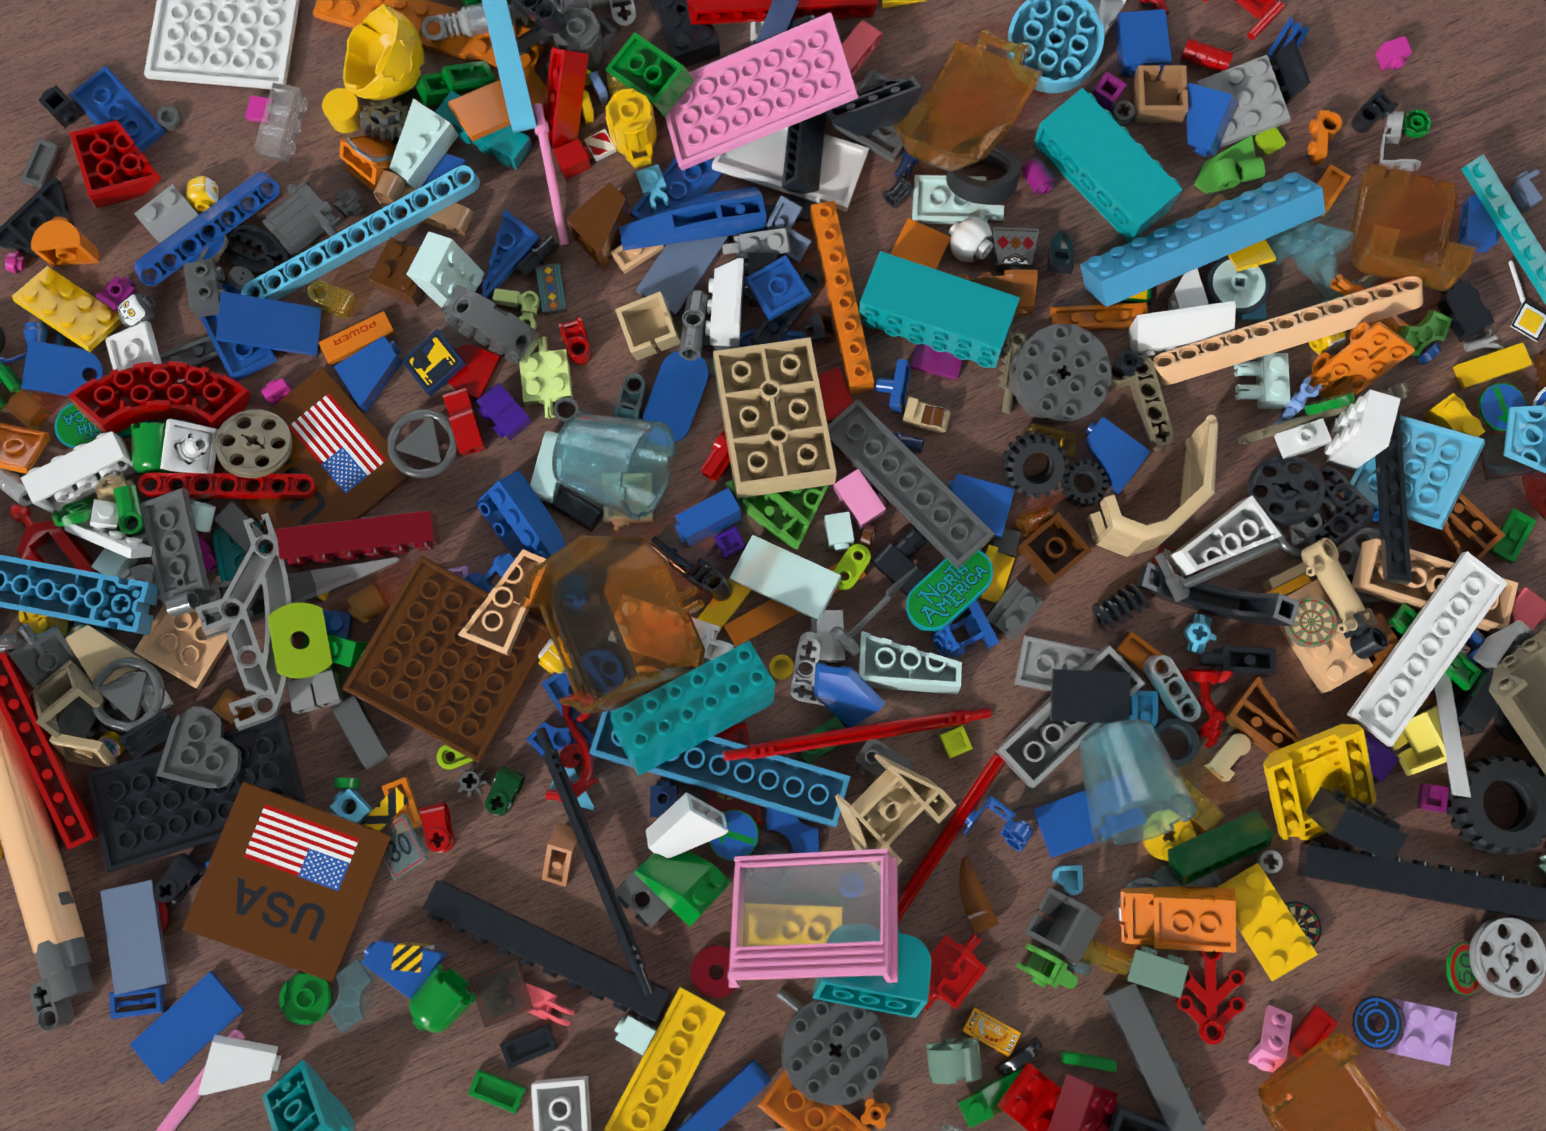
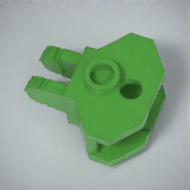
(1048, 968)

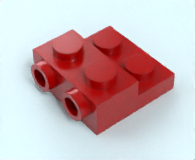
(1031, 1099)

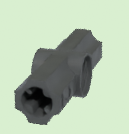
(693, 325)

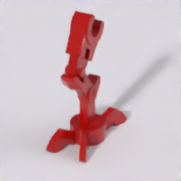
(1205, 676)

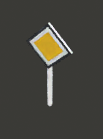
(1529, 318)

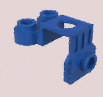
(1015, 833)

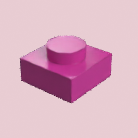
(276, 390)

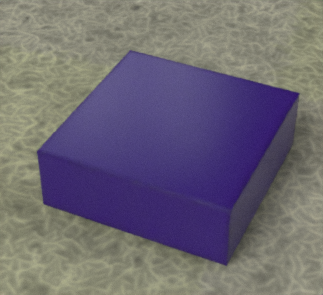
(730, 542)

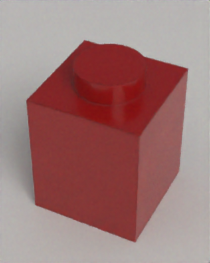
(572, 158)

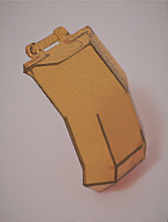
(969, 104)

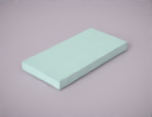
(785, 577)

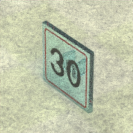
(404, 848)

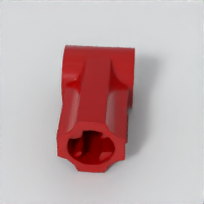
(717, 460)

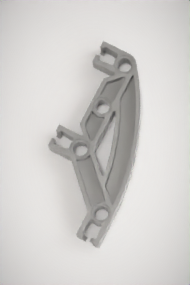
(255, 573)

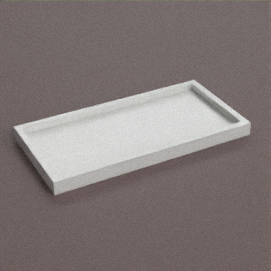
(764, 164)

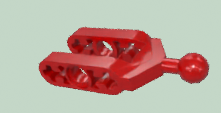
(38, 533)

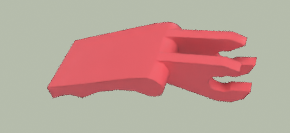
(543, 1002)

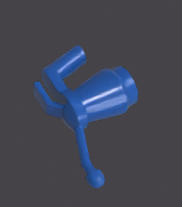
(35, 332)

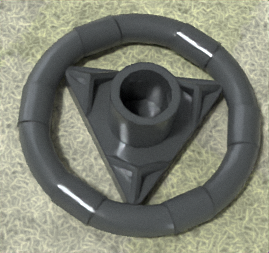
(421, 443)
(1301, 532)
(128, 693)

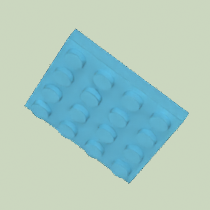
(1434, 470)

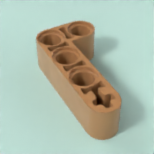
(453, 218)

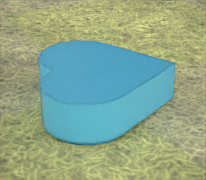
(1069, 878)

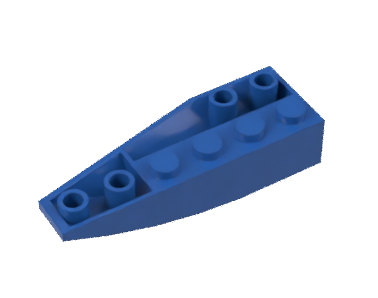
(520, 517)

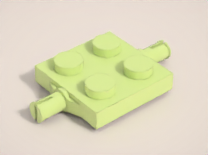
(546, 377)

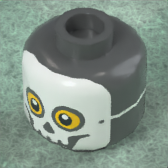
(136, 310)

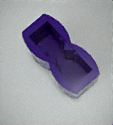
(503, 411)

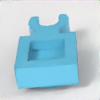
(653, 184)

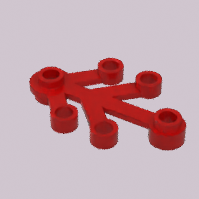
(1211, 999)

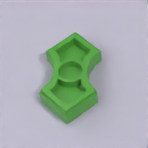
(1431, 328)

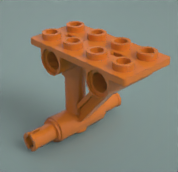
(1366, 354)

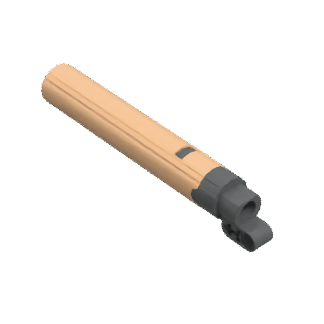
(41, 890)

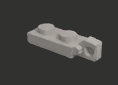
(759, 242)

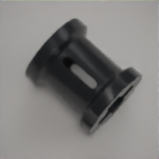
(898, 192)

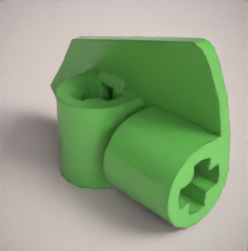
(1231, 168)

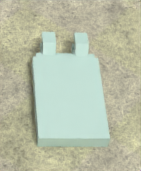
(939, 205)

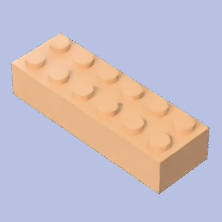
(1426, 576)

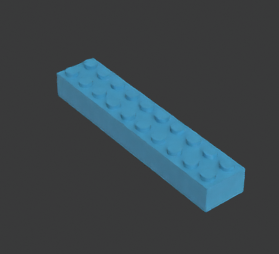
(1202, 238)
(766, 781)

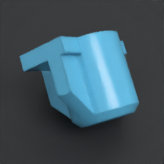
(1198, 633)

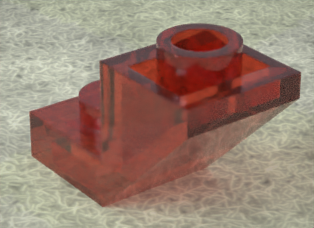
(1536, 491)

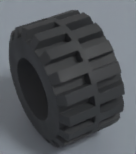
(1048, 478)

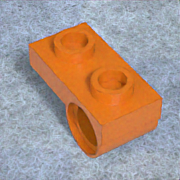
(1321, 136)

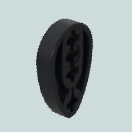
(259, 240)

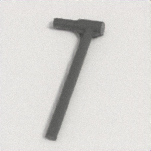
(1180, 587)

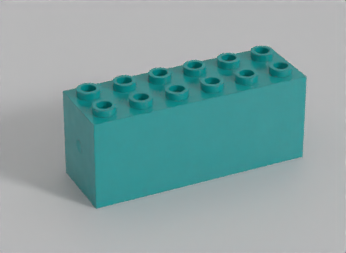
(1107, 165)
(937, 310)
(693, 707)

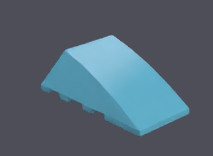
(1527, 436)

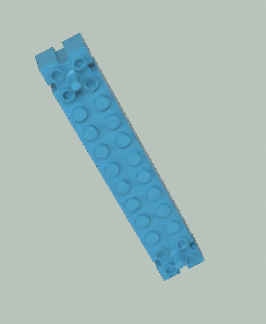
(77, 595)

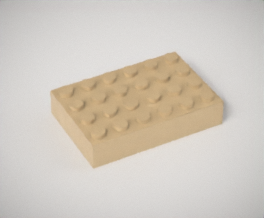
(774, 418)

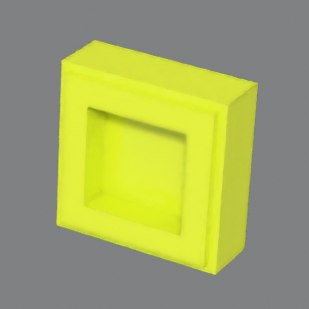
(955, 742)

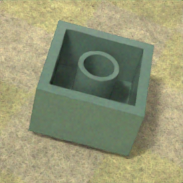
(1157, 972)

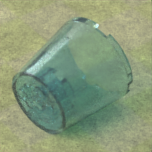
(615, 461)
(1131, 783)

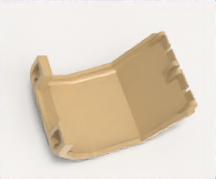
(1198, 486)

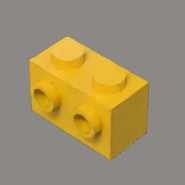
(1454, 415)

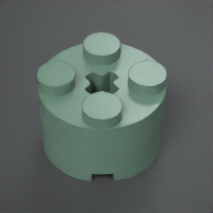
(954, 1060)

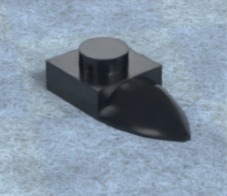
(1061, 254)

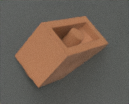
(560, 855)

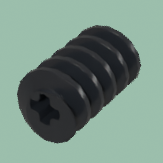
(1118, 605)

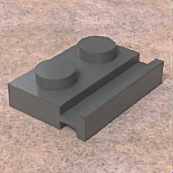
(1014, 610)

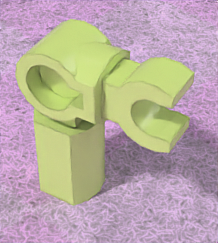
(528, 301)

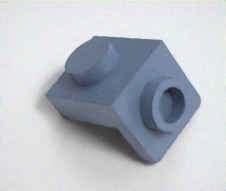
(1524, 191)

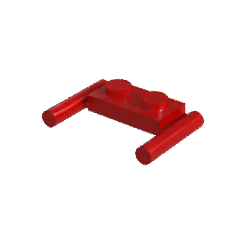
(1260, 9)

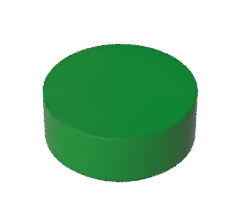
(346, 783)

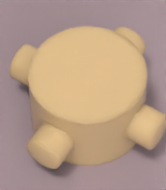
(619, 524)

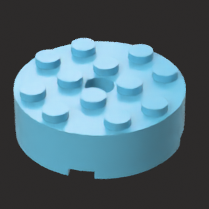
(1077, 30)

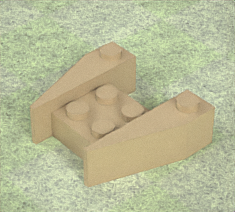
(891, 806)

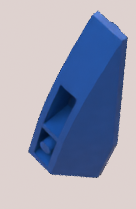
(698, 219)

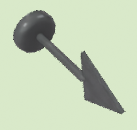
(846, 639)

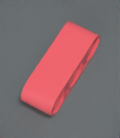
(861, 44)

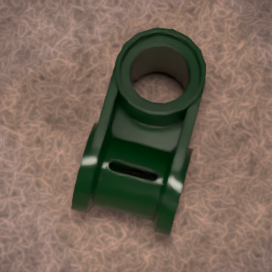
(505, 786)

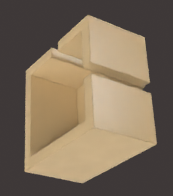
(648, 326)

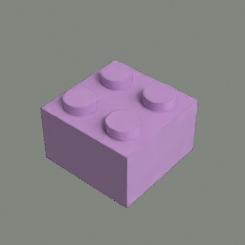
(1427, 1033)

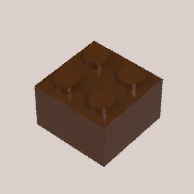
(391, 272)
(1054, 549)

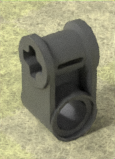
(631, 402)

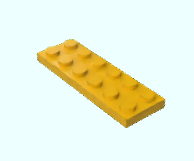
(667, 1064)

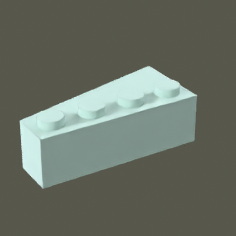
(906, 668)

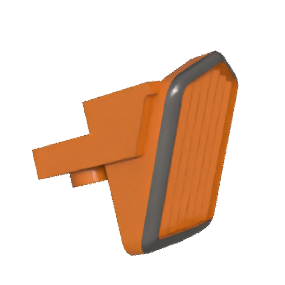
(366, 157)

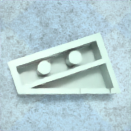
(421, 145)

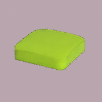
(1270, 141)

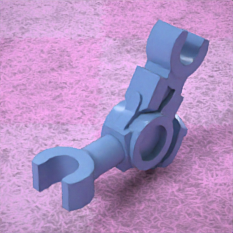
(1298, 400)

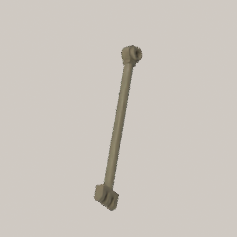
(1398, 391)

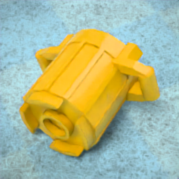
(632, 126)

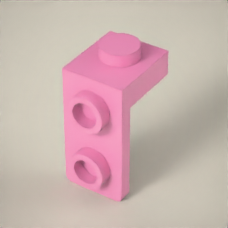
(1274, 1040)

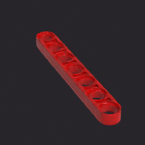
(238, 492)

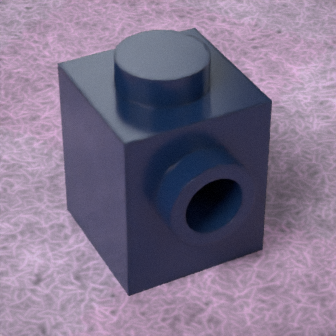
(662, 798)

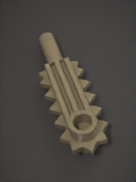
(1013, 341)

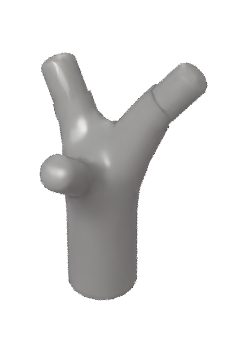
(1483, 342)

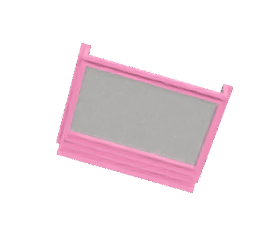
(814, 916)

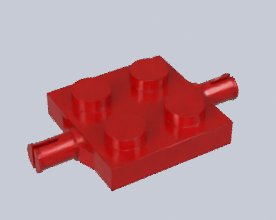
(953, 971)

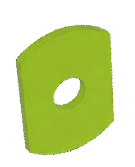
(293, 661)

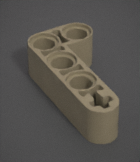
(1147, 403)

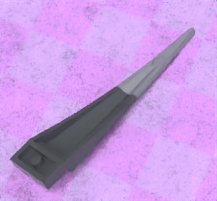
(303, 587)

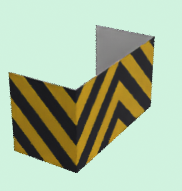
(408, 956)

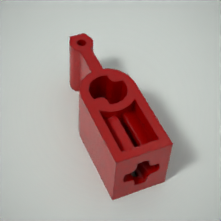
(464, 422)

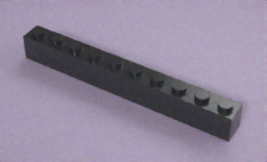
(1422, 881)
(545, 949)

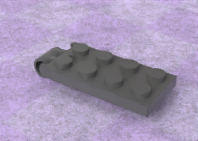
(175, 551)

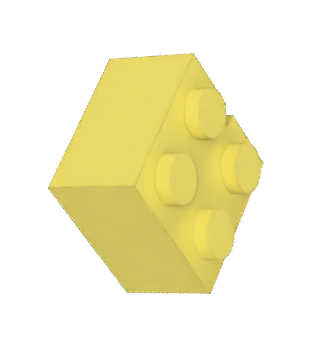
(1426, 742)

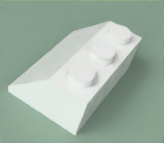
(726, 304)

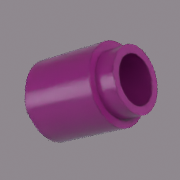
(1038, 176)

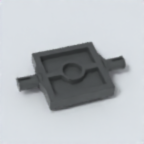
(42, 654)

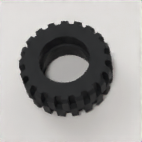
(1531, 795)

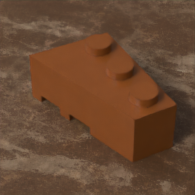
(1469, 530)
(1261, 719)

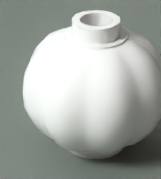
(971, 240)

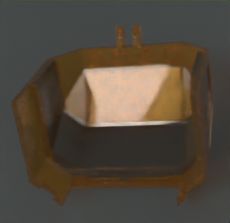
(615, 619)

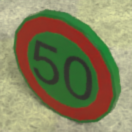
(1459, 970)

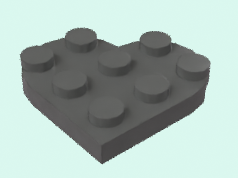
(199, 752)

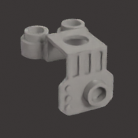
(1392, 136)

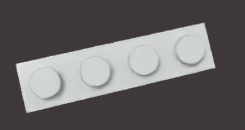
(111, 539)

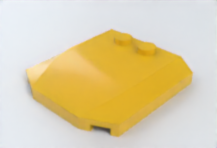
(1327, 760)

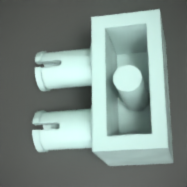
(1272, 381)

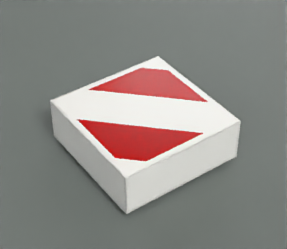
(600, 145)

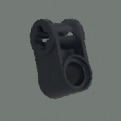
(1374, 110)
(707, 579)
(180, 877)

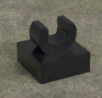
(822, 327)

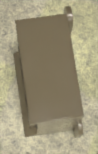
(60, 691)

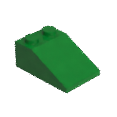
(651, 73)
(684, 883)

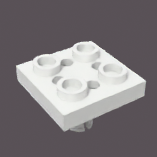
(189, 450)

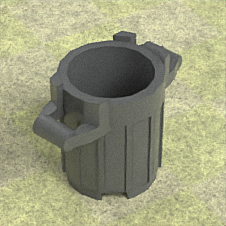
(584, 35)
(300, 218)

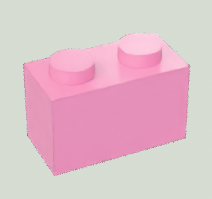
(860, 499)

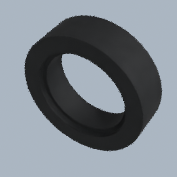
(988, 191)

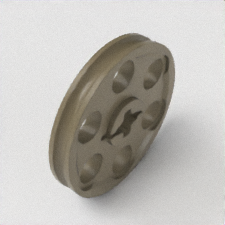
(252, 434)

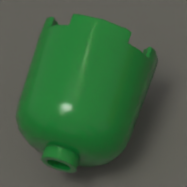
(148, 447)
(440, 1000)

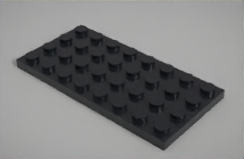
(157, 816)

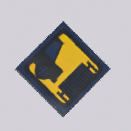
(434, 362)

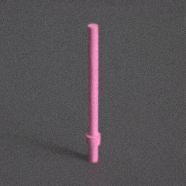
(542, 131)

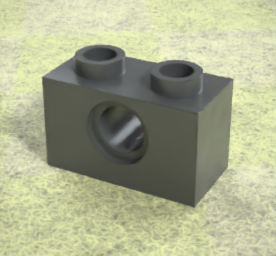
(627, 896)

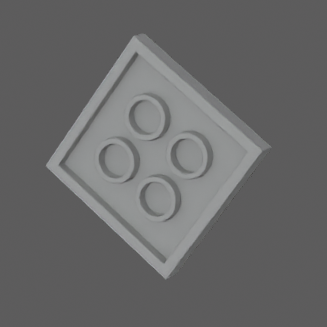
(1258, 98)

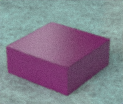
(1432, 798)

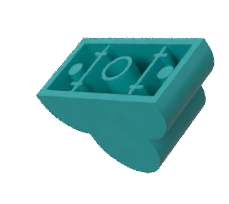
(304, 1103)

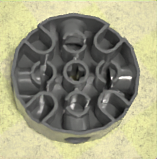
(490, 325)
(1040, 387)
(834, 1078)

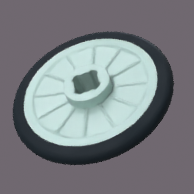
(1248, 296)

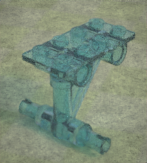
(1315, 252)

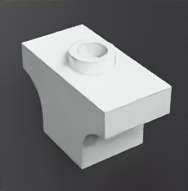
(1303, 439)

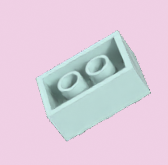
(443, 266)

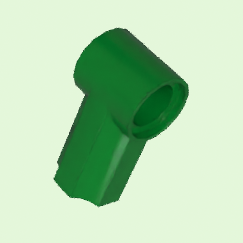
(129, 507)

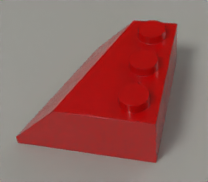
(112, 164)

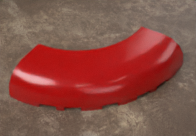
(158, 392)

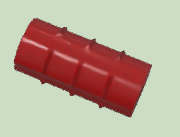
(1206, 55)

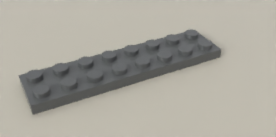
(909, 484)

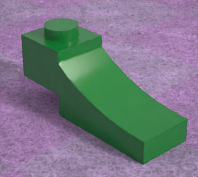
(458, 78)
(982, 1103)

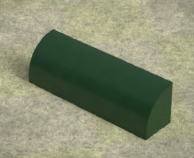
(1219, 847)

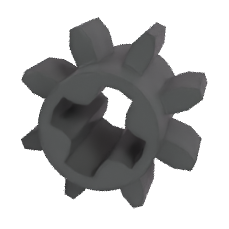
(348, 202)
(475, 787)

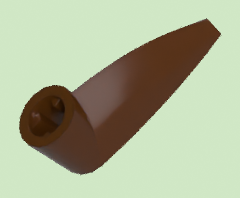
(974, 899)

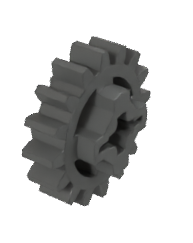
(383, 119)

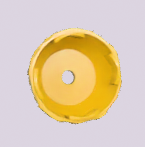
(383, 55)

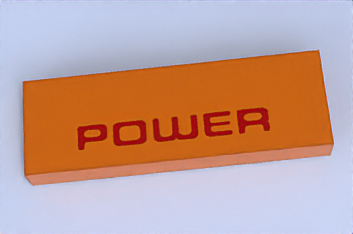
(356, 338)

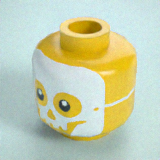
(201, 193)
(1329, 343)
(550, 659)

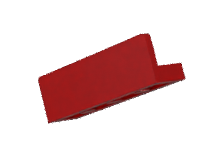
(564, 95)

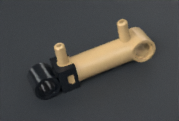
(1356, 621)

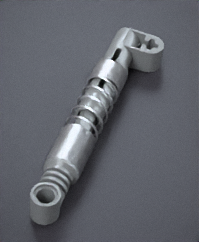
(472, 18)

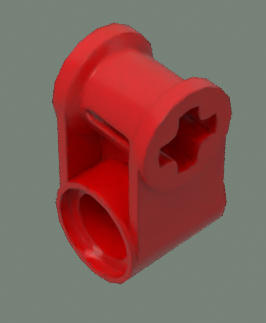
(575, 337)
(436, 823)

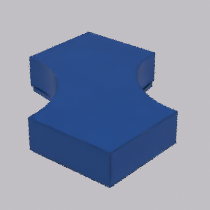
(559, 737)
(801, 837)

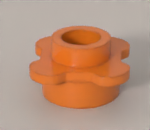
(869, 1118)

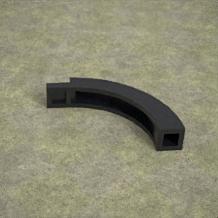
(1223, 602)

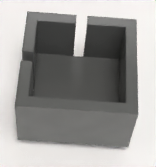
(1072, 926)

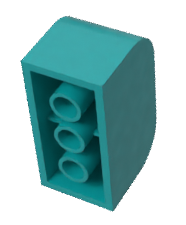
(873, 992)

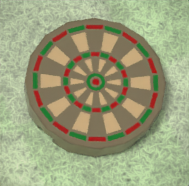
(1313, 623)

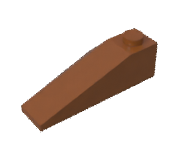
(1014, 282)

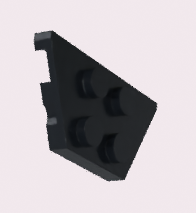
(40, 208)

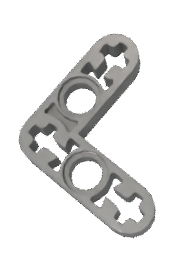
(806, 677)

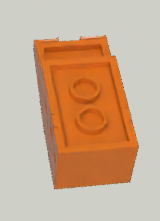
(1179, 918)

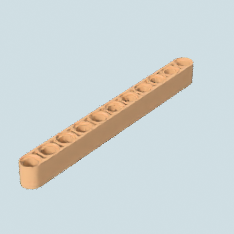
(1289, 330)

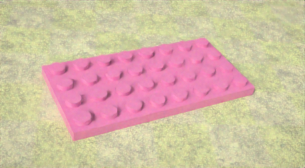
(761, 91)

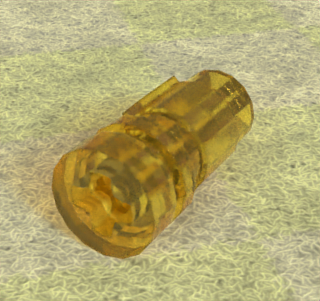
(1107, 958)

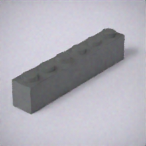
(1152, 1058)

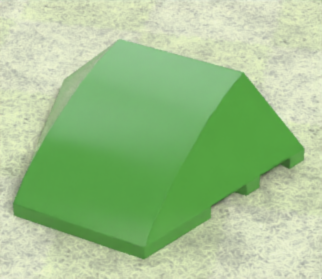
(784, 513)

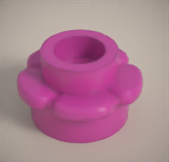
(14, 262)

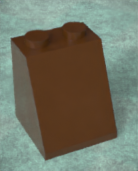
(598, 223)

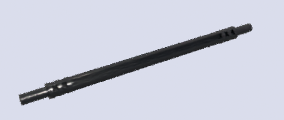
(594, 861)

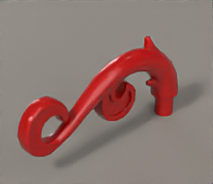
(567, 756)

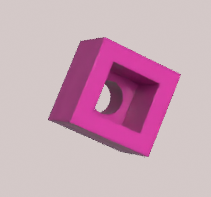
(1393, 53)

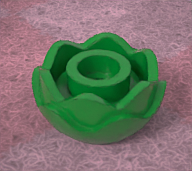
(1422, 120)

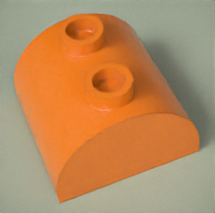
(63, 244)

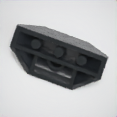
(877, 106)

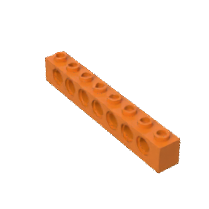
(841, 298)

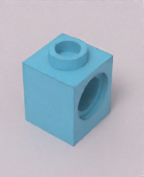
(341, 800)

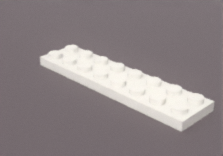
(1427, 648)

